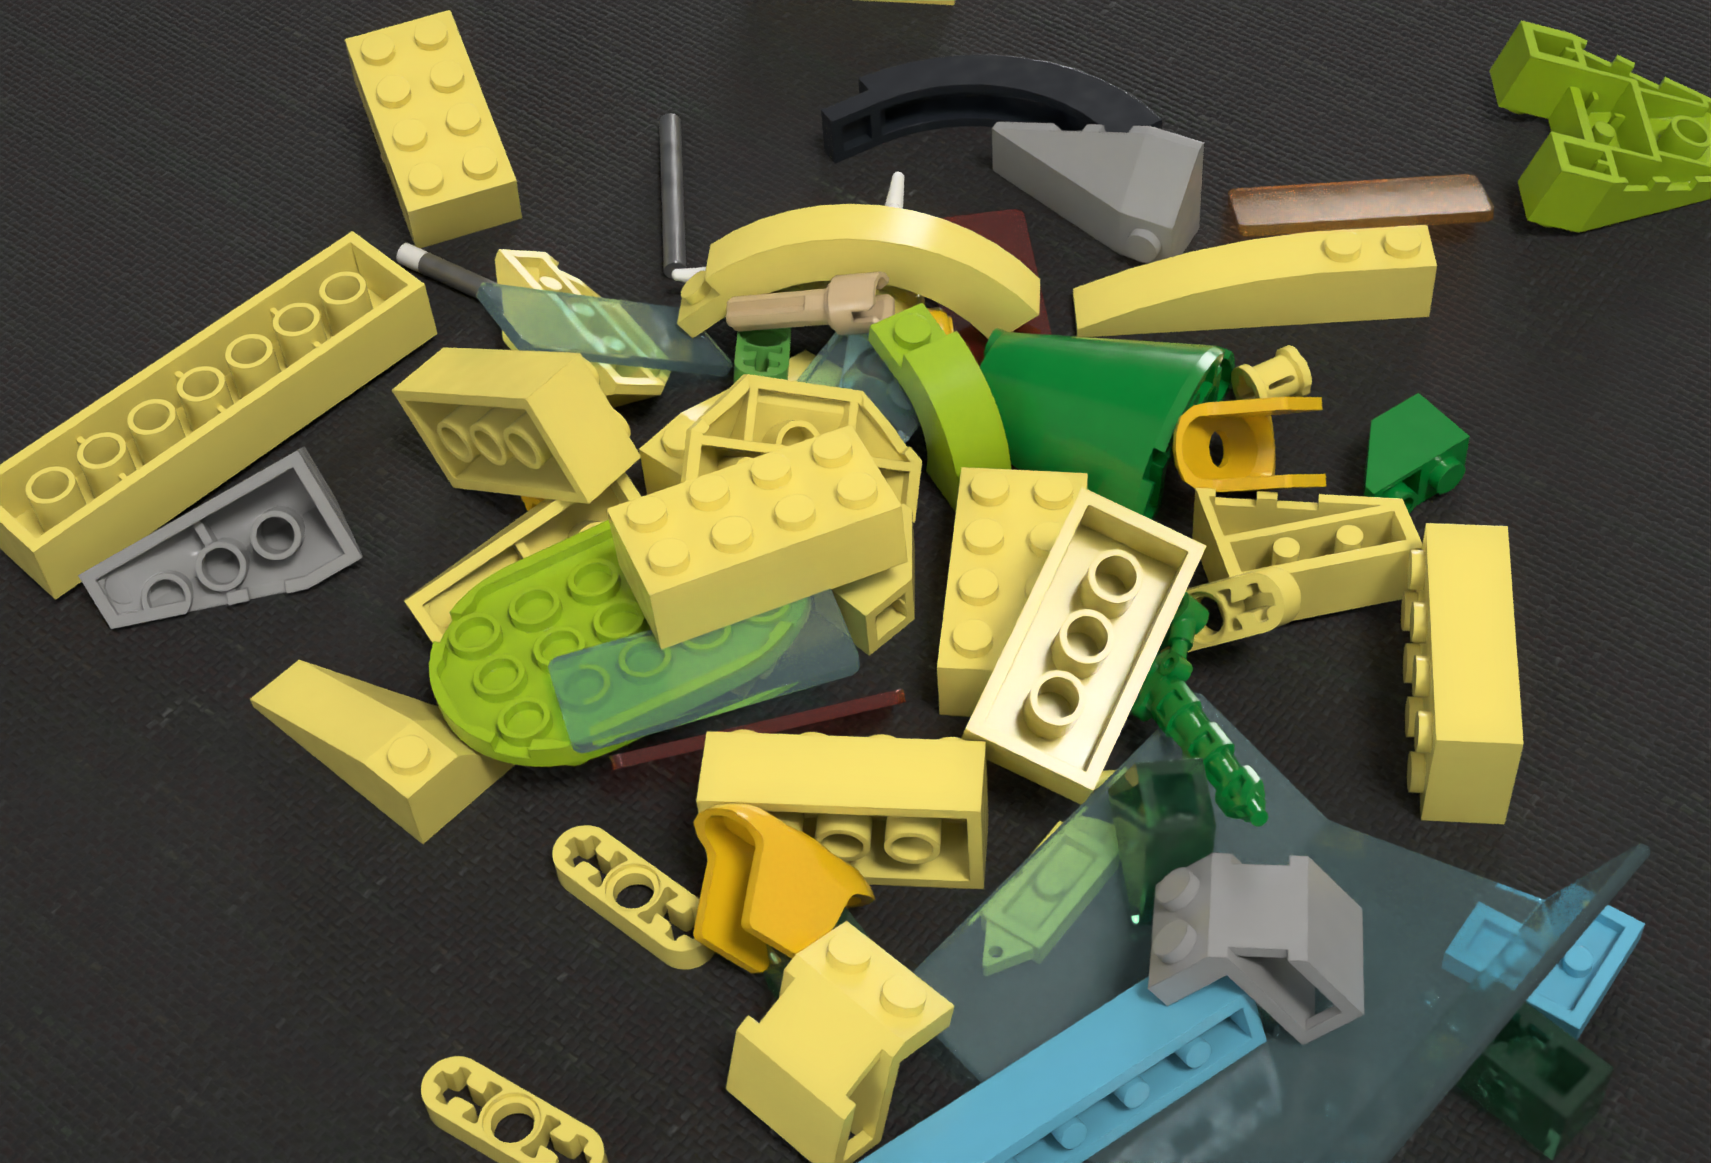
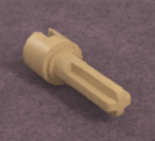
(845, 305)

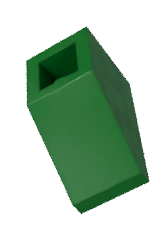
(1414, 453)

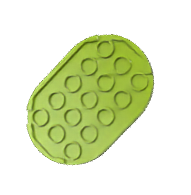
(508, 628)

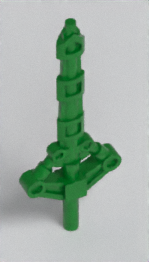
(1180, 716)

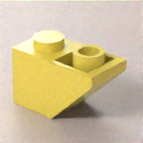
(883, 602)

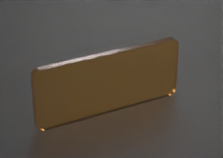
(1359, 205)

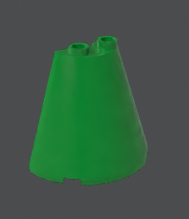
(1101, 406)

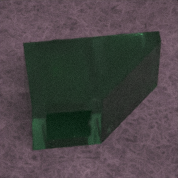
(1160, 825)

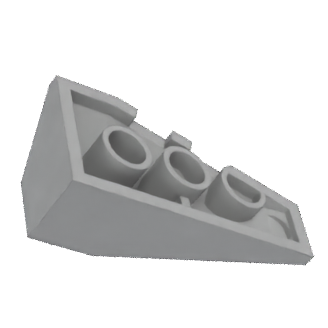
(1119, 187)
(246, 544)

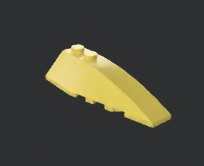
(1268, 284)

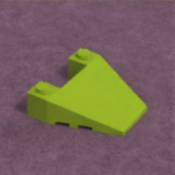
(1614, 137)

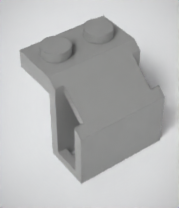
(1266, 930)

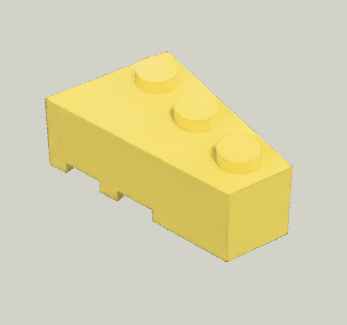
(1337, 550)

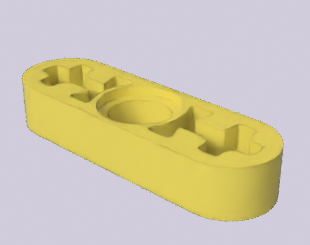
(1236, 620)
(622, 870)
(499, 1099)

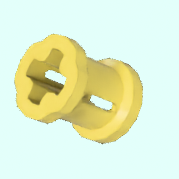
(1277, 377)

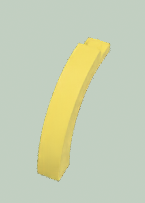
(841, 239)

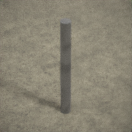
(672, 194)

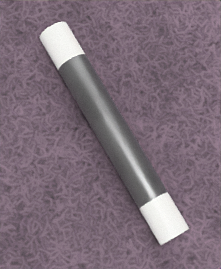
(440, 269)

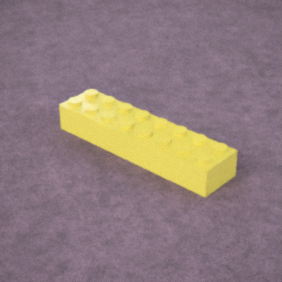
(207, 410)

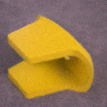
(1246, 441)
(768, 886)

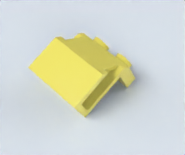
(834, 1045)

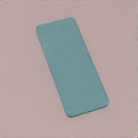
(601, 329)
(640, 689)

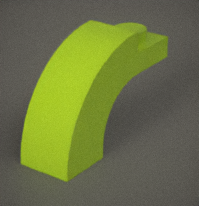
(947, 395)

